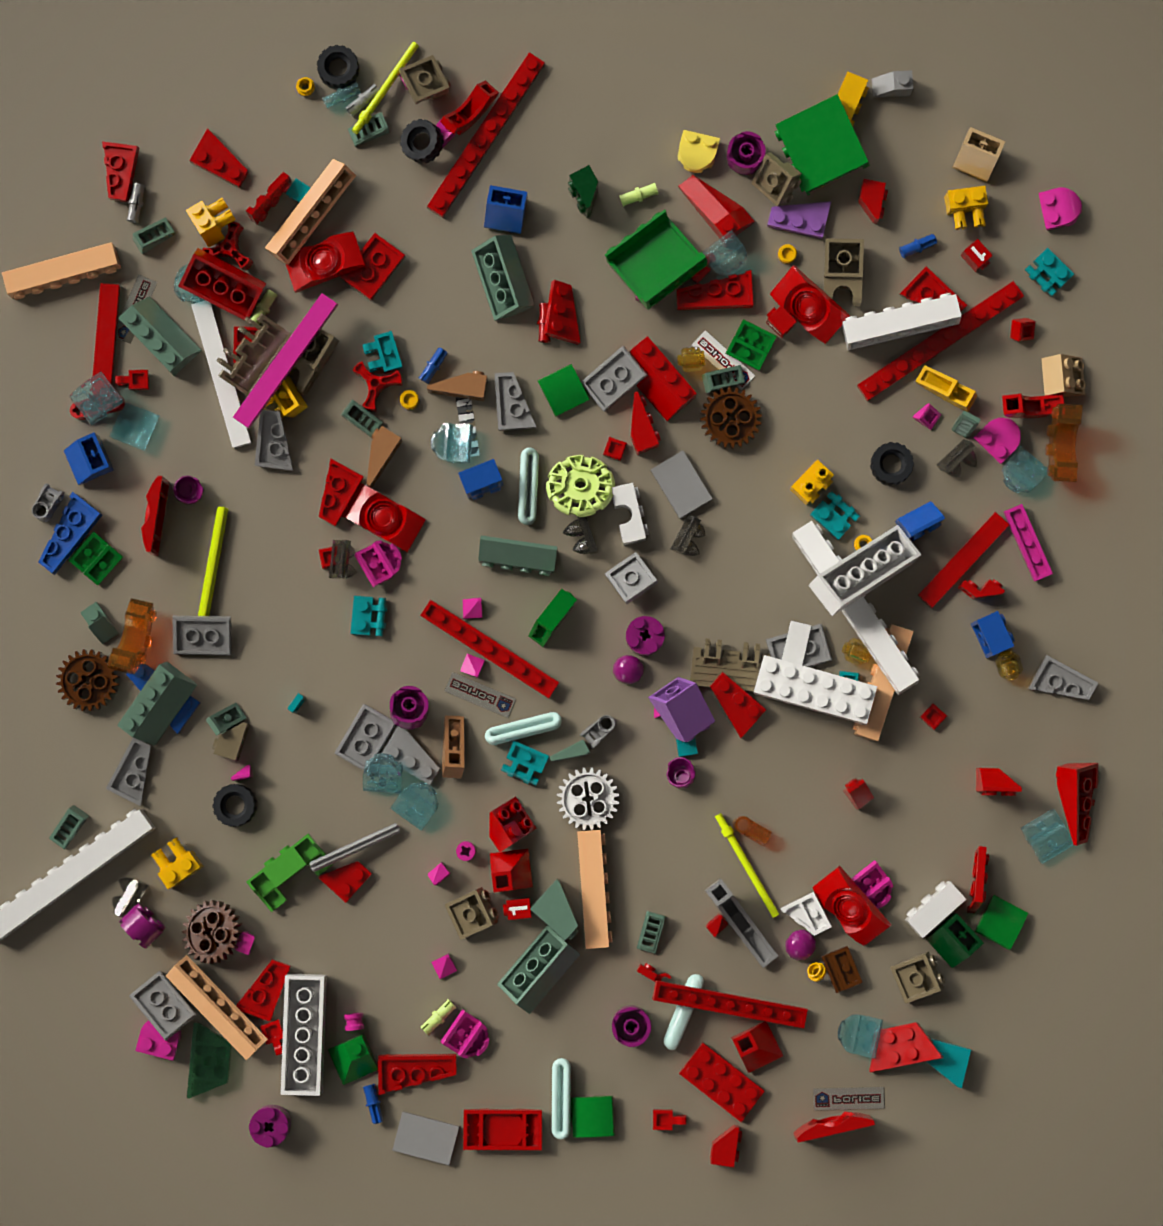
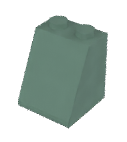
(556, 911)

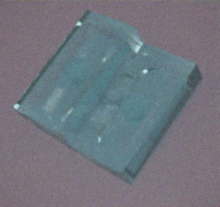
(96, 398)
(134, 426)
(1047, 836)

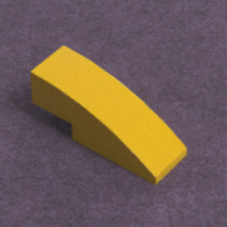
(946, 388)

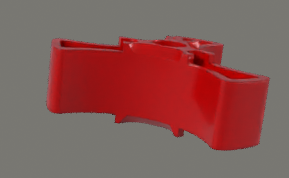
(230, 247)
(376, 384)

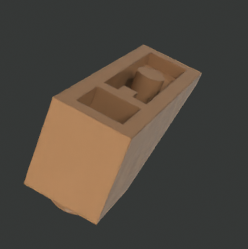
(463, 386)
(382, 450)
(453, 747)

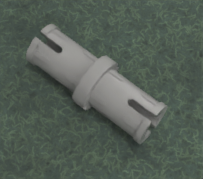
(362, 101)
(135, 203)

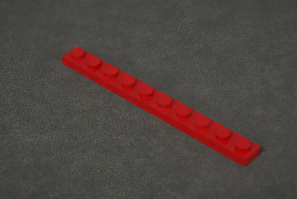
(485, 135)
(940, 341)

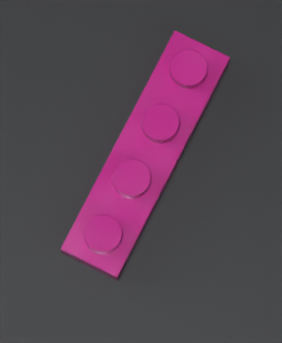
(1028, 542)

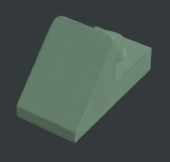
(99, 623)
(226, 719)

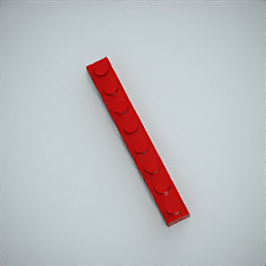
(489, 649)
(729, 1004)

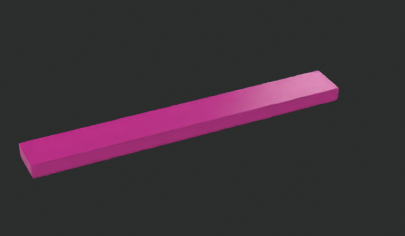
(285, 361)

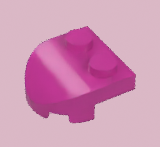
(1060, 207)
(1000, 438)
(379, 561)
(874, 884)
(466, 1036)
(152, 1043)

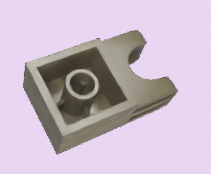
(844, 275)
(314, 360)

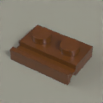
(841, 969)

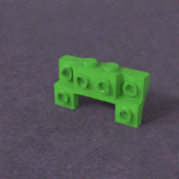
(279, 870)

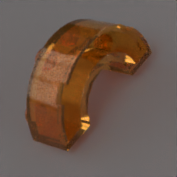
(1062, 442)
(135, 637)

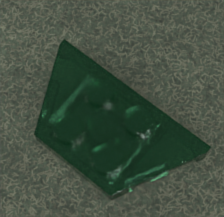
(208, 1061)

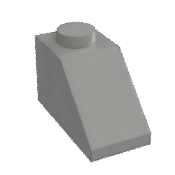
(893, 84)

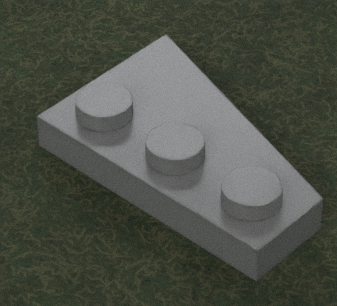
(511, 405)
(272, 444)
(1061, 679)
(411, 755)
(131, 772)

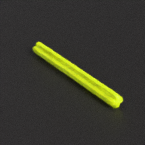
(213, 561)

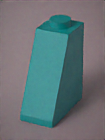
(953, 1063)

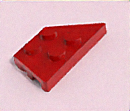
(903, 1047)

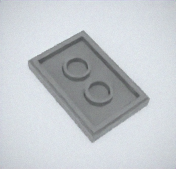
(614, 378)
(681, 484)
(202, 635)
(816, 650)
(365, 736)
(162, 1005)
(425, 1138)

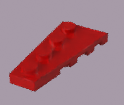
(718, 294)
(413, 1069)

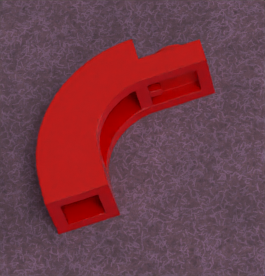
(471, 110)
(1030, 407)

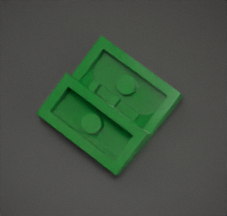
(751, 344)
(563, 390)
(95, 558)
(1001, 922)
(593, 1116)

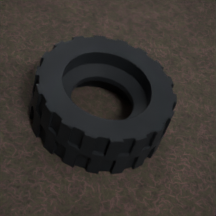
(332, 53)
(434, 147)
(892, 449)
(224, 794)

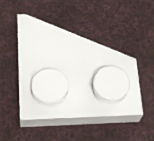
(808, 913)

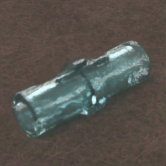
(341, 95)

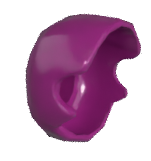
(188, 490)
(628, 669)
(680, 772)
(800, 945)

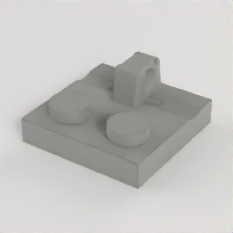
(631, 578)

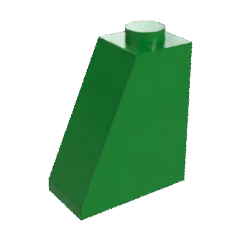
(552, 617)

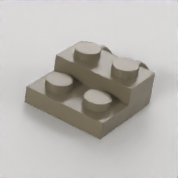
(425, 79)
(776, 180)
(472, 913)
(918, 977)

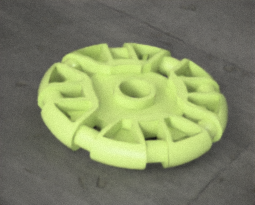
(584, 495)

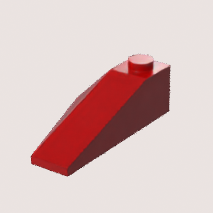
(716, 209)
(1076, 789)

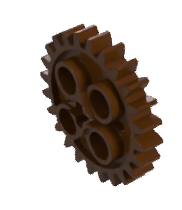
(717, 407)
(97, 694)
(212, 932)

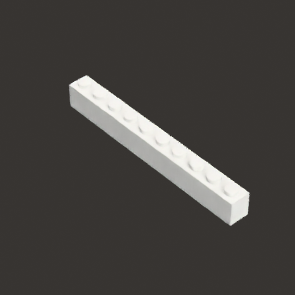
(860, 613)
(73, 871)

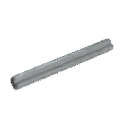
(354, 847)

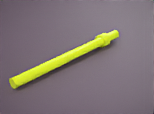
(365, 116)
(728, 831)

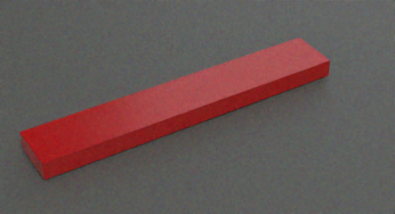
(106, 330)
(963, 560)

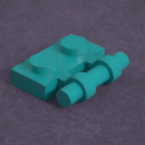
(1053, 268)
(830, 519)
(362, 616)
(527, 757)

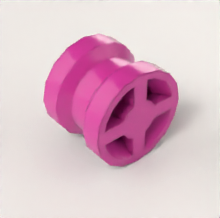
(468, 849)
(354, 1021)

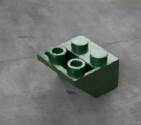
(584, 187)
(954, 940)

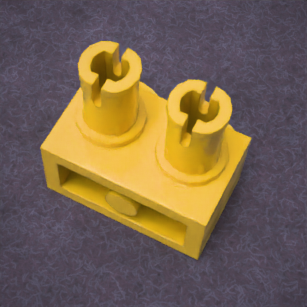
(967, 200)
(207, 224)
(288, 399)
(811, 482)
(176, 872)

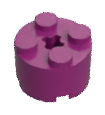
(743, 163)
(655, 631)
(407, 697)
(141, 925)
(640, 1032)
(259, 1123)

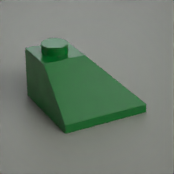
(353, 1059)

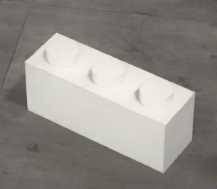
(934, 908)

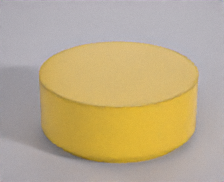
(787, 254)
(409, 400)

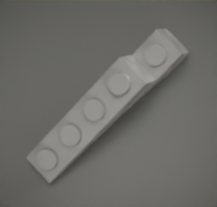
(741, 922)

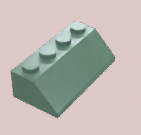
(502, 277)
(160, 334)
(517, 554)
(157, 704)
(538, 969)

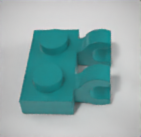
(387, 351)

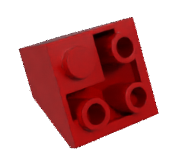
(994, 780)
(509, 824)
(511, 870)
(757, 1046)

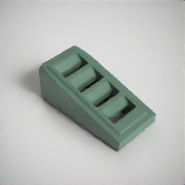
(371, 135)
(156, 240)
(707, 381)
(349, 407)
(965, 424)
(575, 750)
(77, 813)
(652, 915)

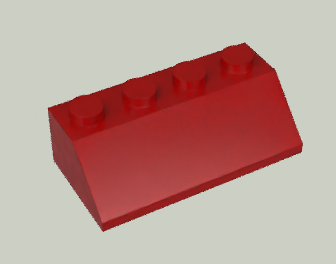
(222, 284)
(664, 384)

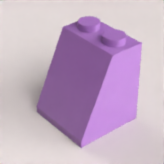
(682, 708)

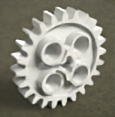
(569, 800)

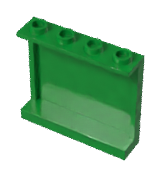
(821, 144)
(655, 259)

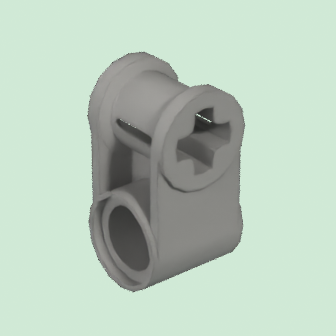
(47, 501)
(597, 731)

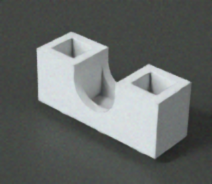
(626, 497)

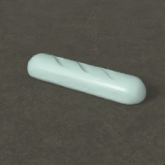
(528, 486)
(523, 728)
(681, 1017)
(561, 1098)

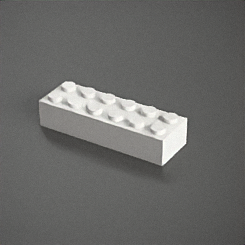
(901, 322)
(864, 570)
(815, 690)
(303, 1034)

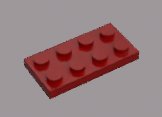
(721, 1082)

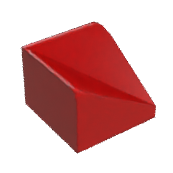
(1022, 329)
(716, 925)

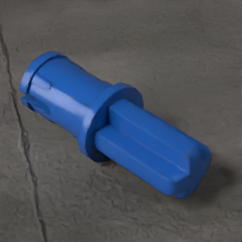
(918, 245)
(433, 365)
(373, 1103)

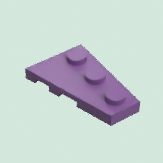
(801, 218)

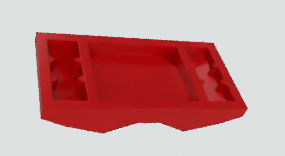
(325, 261)
(809, 305)
(155, 515)
(384, 517)
(850, 906)
(832, 1125)
(502, 1129)

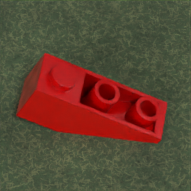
(642, 432)

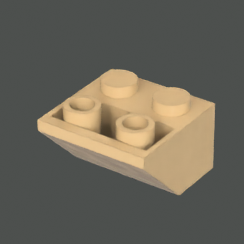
(978, 154)
(1063, 375)

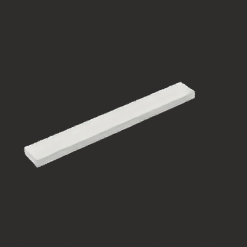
(226, 392)

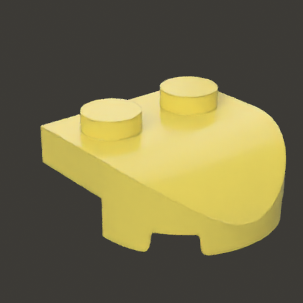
(697, 151)

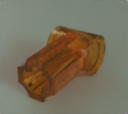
(753, 830)

